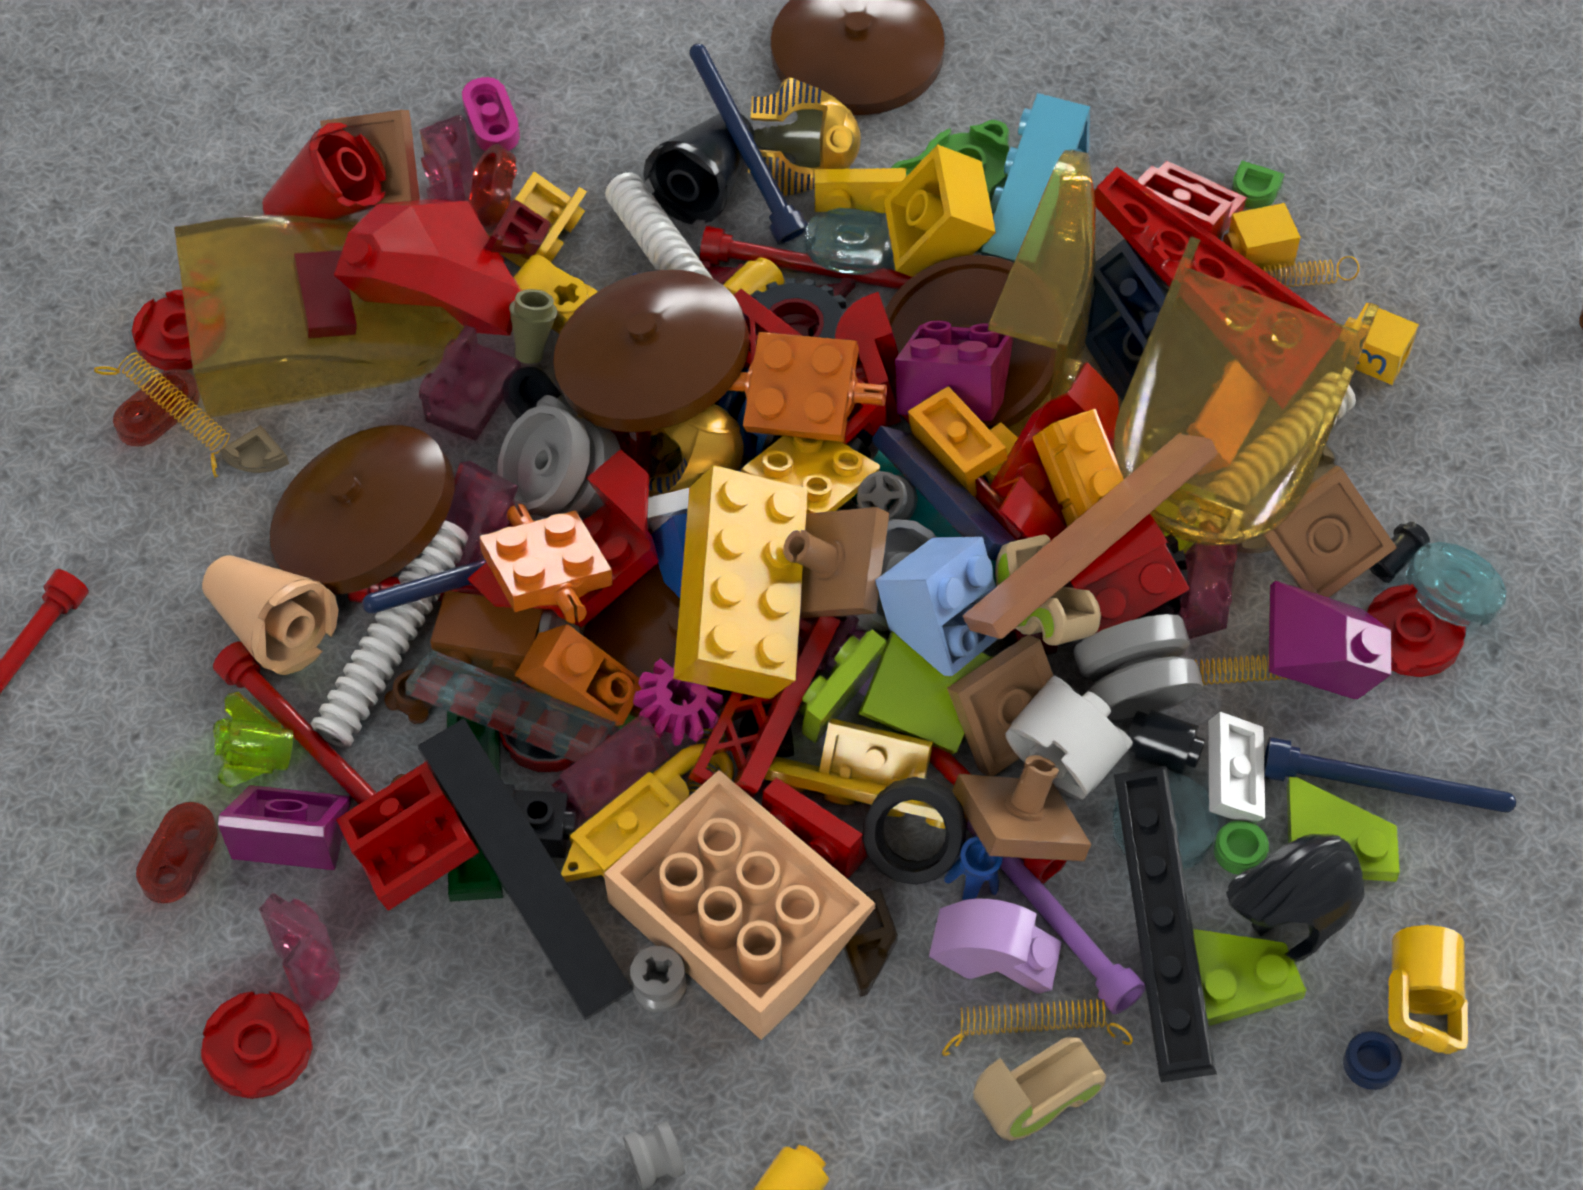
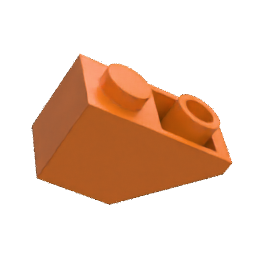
(579, 674)

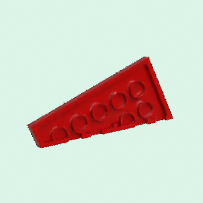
(1162, 235)

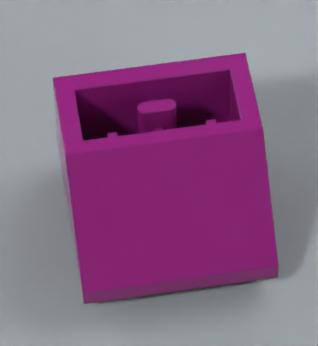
(965, 359)

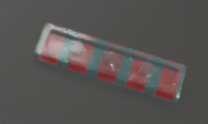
(507, 706)

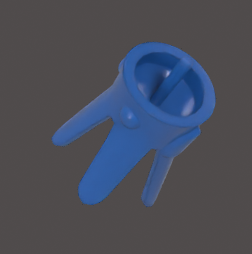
(977, 868)

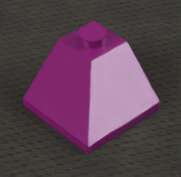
(1326, 642)

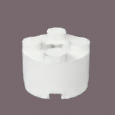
(1071, 734)

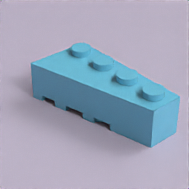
(1046, 134)

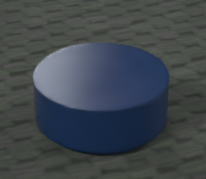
(1372, 1060)

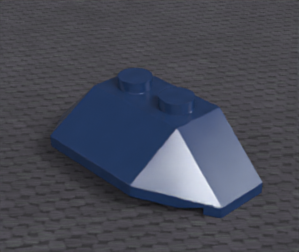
(1122, 313)

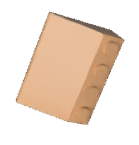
(738, 902)

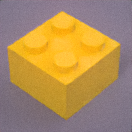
(939, 211)

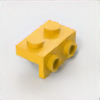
(555, 207)

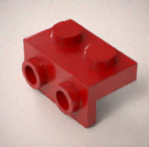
(816, 827)

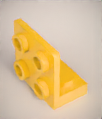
(823, 466)

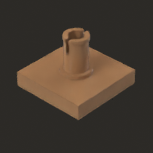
(393, 140)
(1329, 536)
(839, 561)
(993, 698)
(1022, 814)

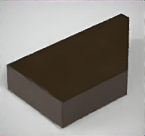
(871, 944)

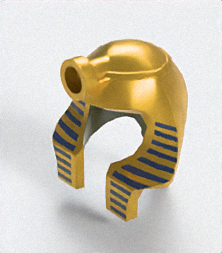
(819, 139)
(704, 441)

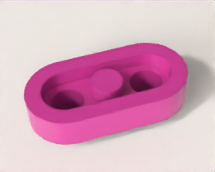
(496, 119)

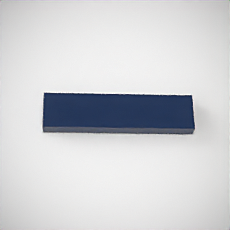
(941, 489)

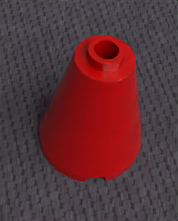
(329, 177)

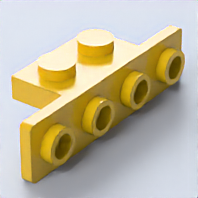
(859, 765)

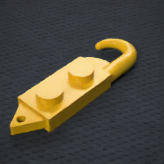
(633, 815)

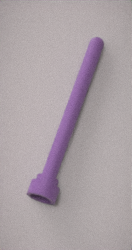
(1116, 985)

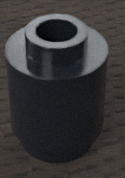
(1165, 741)

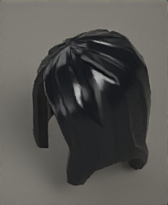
(1302, 882)

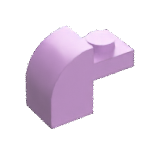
(992, 937)

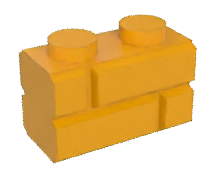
(1078, 462)

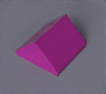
(284, 827)

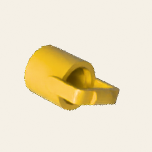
(1429, 981)

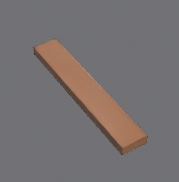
(1089, 536)

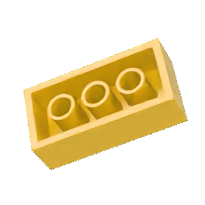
(738, 586)

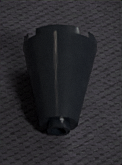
(696, 171)

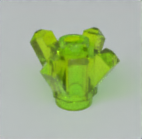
(249, 742)

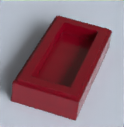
(323, 297)

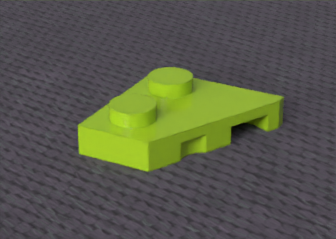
(1370, 837)
(1244, 975)

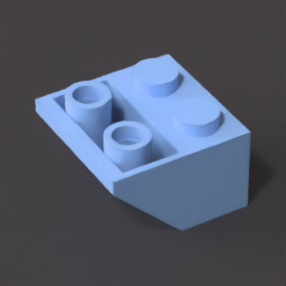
(930, 595)

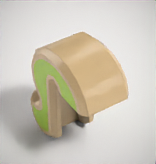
(1066, 615)
(1039, 1089)

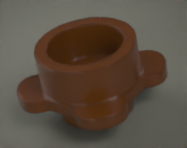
(398, 700)

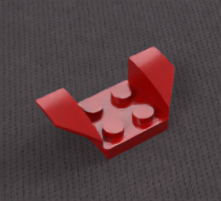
(1022, 478)
(615, 527)

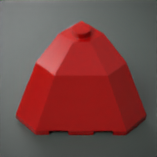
(430, 257)

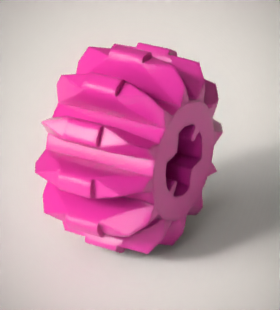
(657, 705)

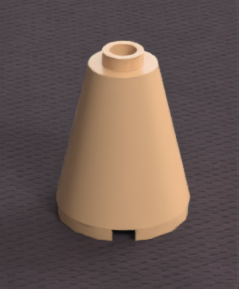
(272, 611)

